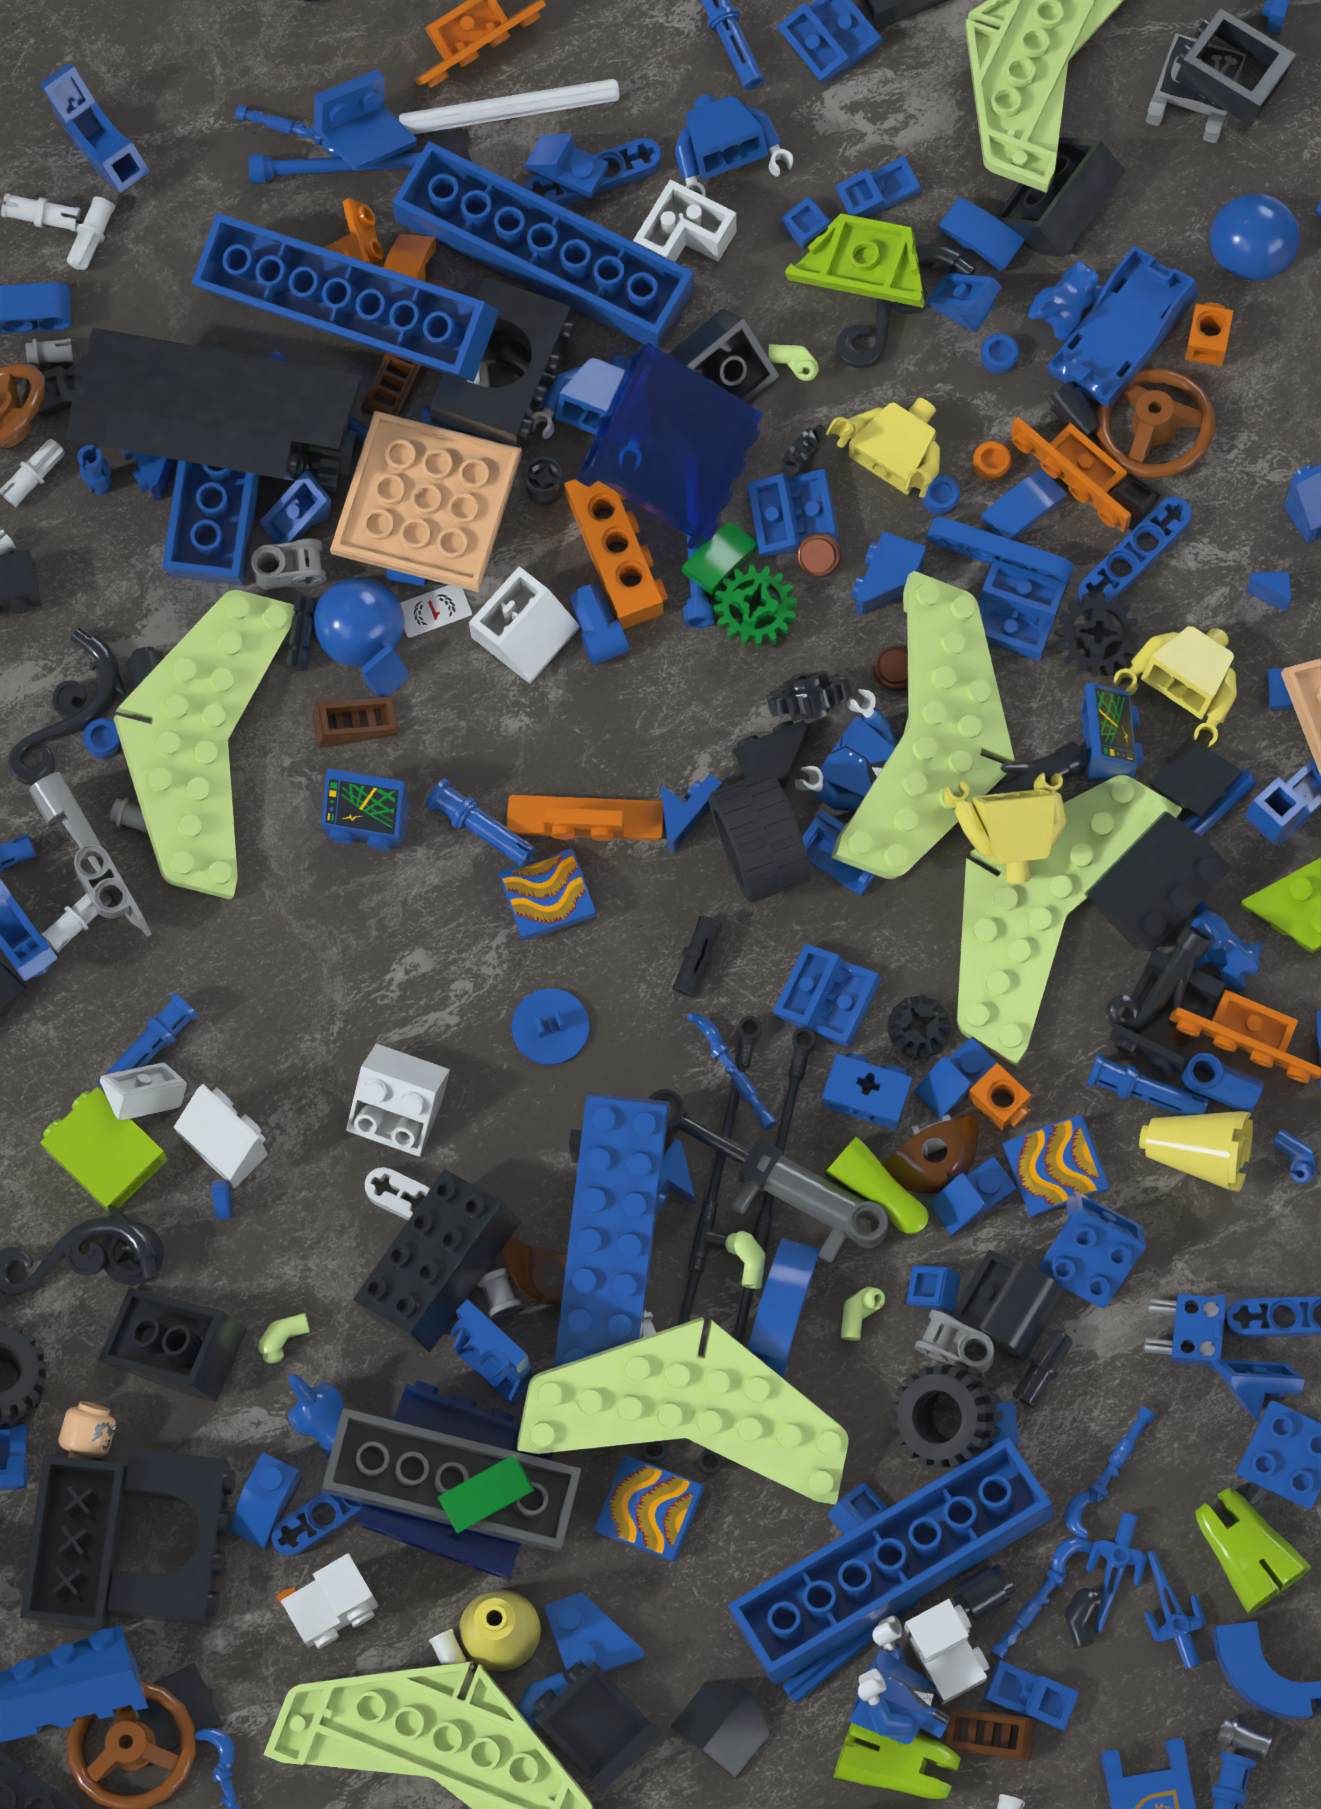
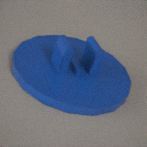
(550, 1026)

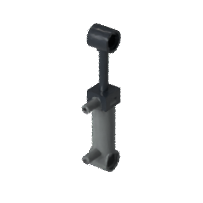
(769, 1171)

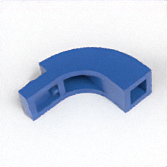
(92, 131)
(1286, 806)
(20, 939)
(783, 1303)
(1255, 1681)

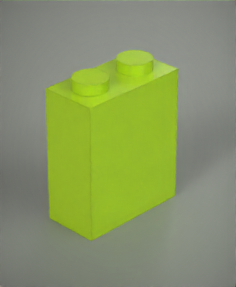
(102, 1152)

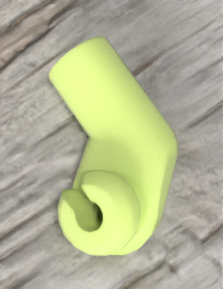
(797, 358)
(751, 1254)
(858, 1308)
(278, 1333)

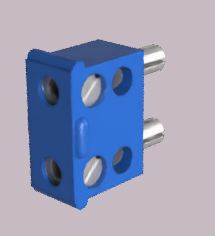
(1200, 1330)

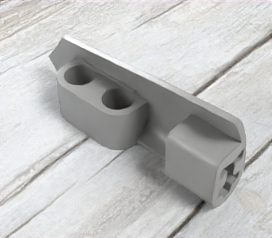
(59, 805)

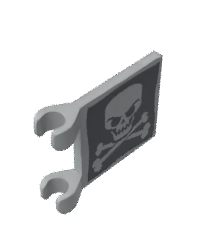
(1171, 91)

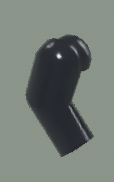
(1079, 1612)

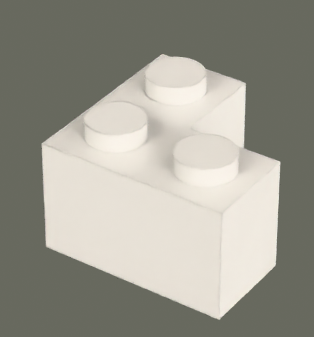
(689, 220)
(331, 1603)
(943, 1650)

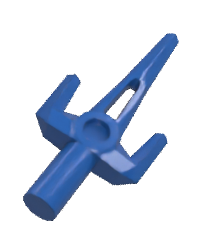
(1118, 1556)
(1177, 1625)

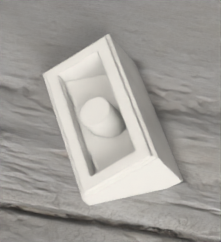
(143, 1090)

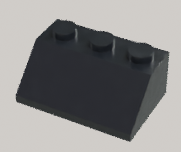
(1081, 183)
(728, 356)
(1157, 882)

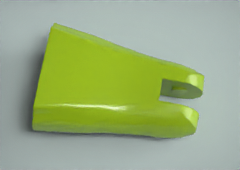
(866, 1176)
(1250, 1551)
(893, 1765)

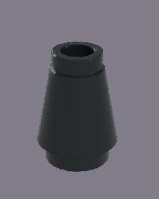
(1072, 407)

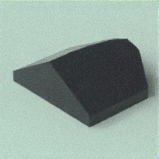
(724, 1724)

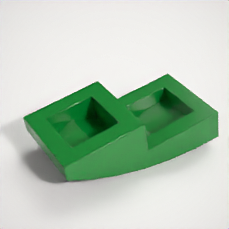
(719, 557)
(485, 1493)

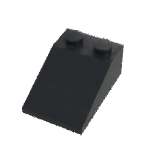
(173, 1343)

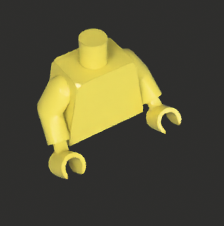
(893, 444)
(1190, 671)
(1012, 824)

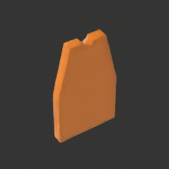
(284, 1594)

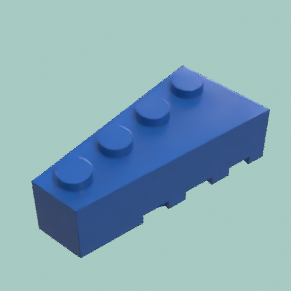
(70, 1684)

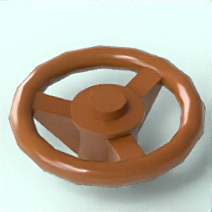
(13, 419)
(1157, 422)
(131, 1748)

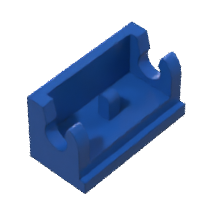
(819, 844)

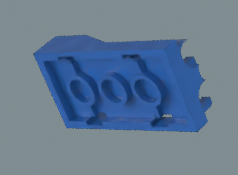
(1124, 326)
(491, 1353)

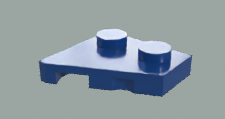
(587, 1633)

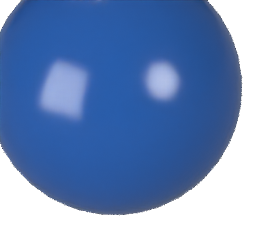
(1254, 236)
(357, 620)

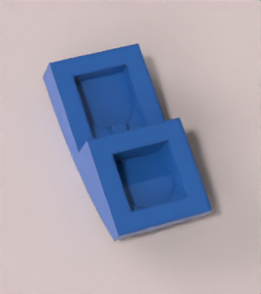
(878, 190)
(982, 232)
(1023, 505)
(1030, 1695)

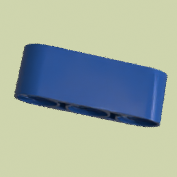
(34, 307)

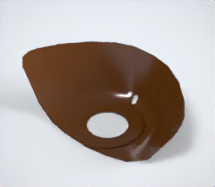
(921, 1176)
(526, 1269)

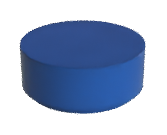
(999, 353)
(942, 496)
(102, 739)
(222, 1199)

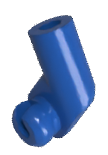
(1300, 1156)
(534, 1691)

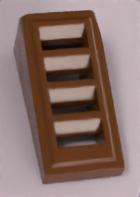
(384, 375)
(356, 733)
(1024, 1740)

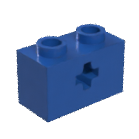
(882, 1105)

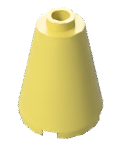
(1202, 1145)
(503, 1645)

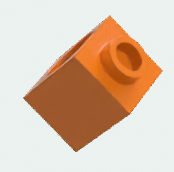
(1209, 348)
(996, 1081)

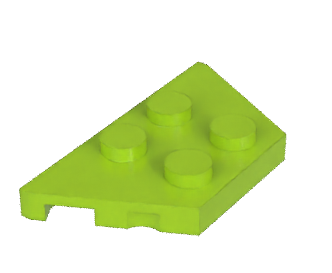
(864, 260)
(1292, 906)

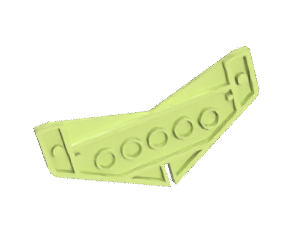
(1020, 78)
(949, 724)
(184, 753)
(1016, 927)
(668, 1391)
(422, 1728)

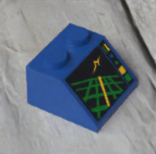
(1109, 733)
(364, 809)

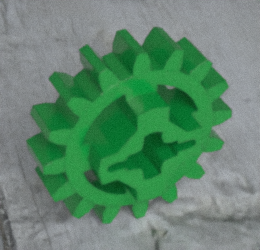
(768, 613)

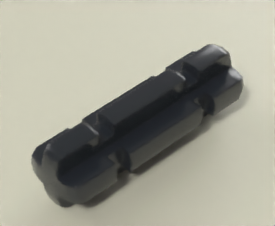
(300, 633)

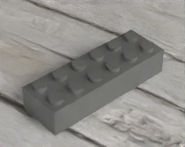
(412, 1466)

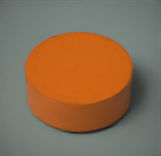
(992, 461)

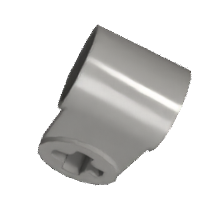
(291, 563)
(953, 1342)

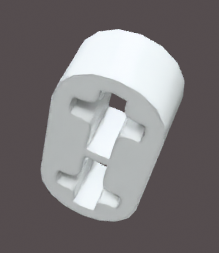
(398, 1182)

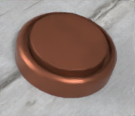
(819, 555)
(892, 668)

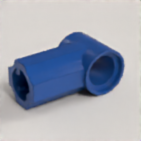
(601, 633)
(1226, 1083)

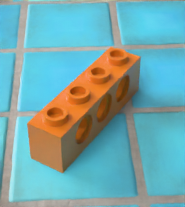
(628, 604)

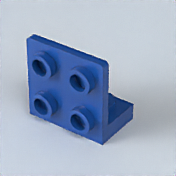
(358, 124)
(1093, 1250)
(1285, 1455)

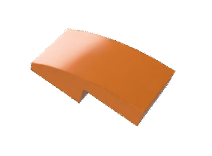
(411, 255)

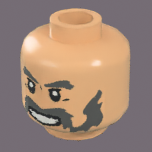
(87, 1431)

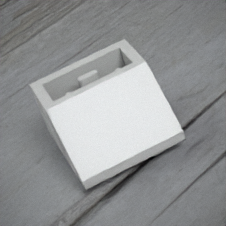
(523, 625)
(397, 1099)
(219, 1136)

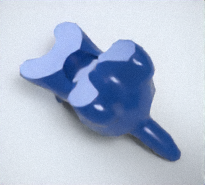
(1065, 302)
(1227, 952)
(316, 1411)

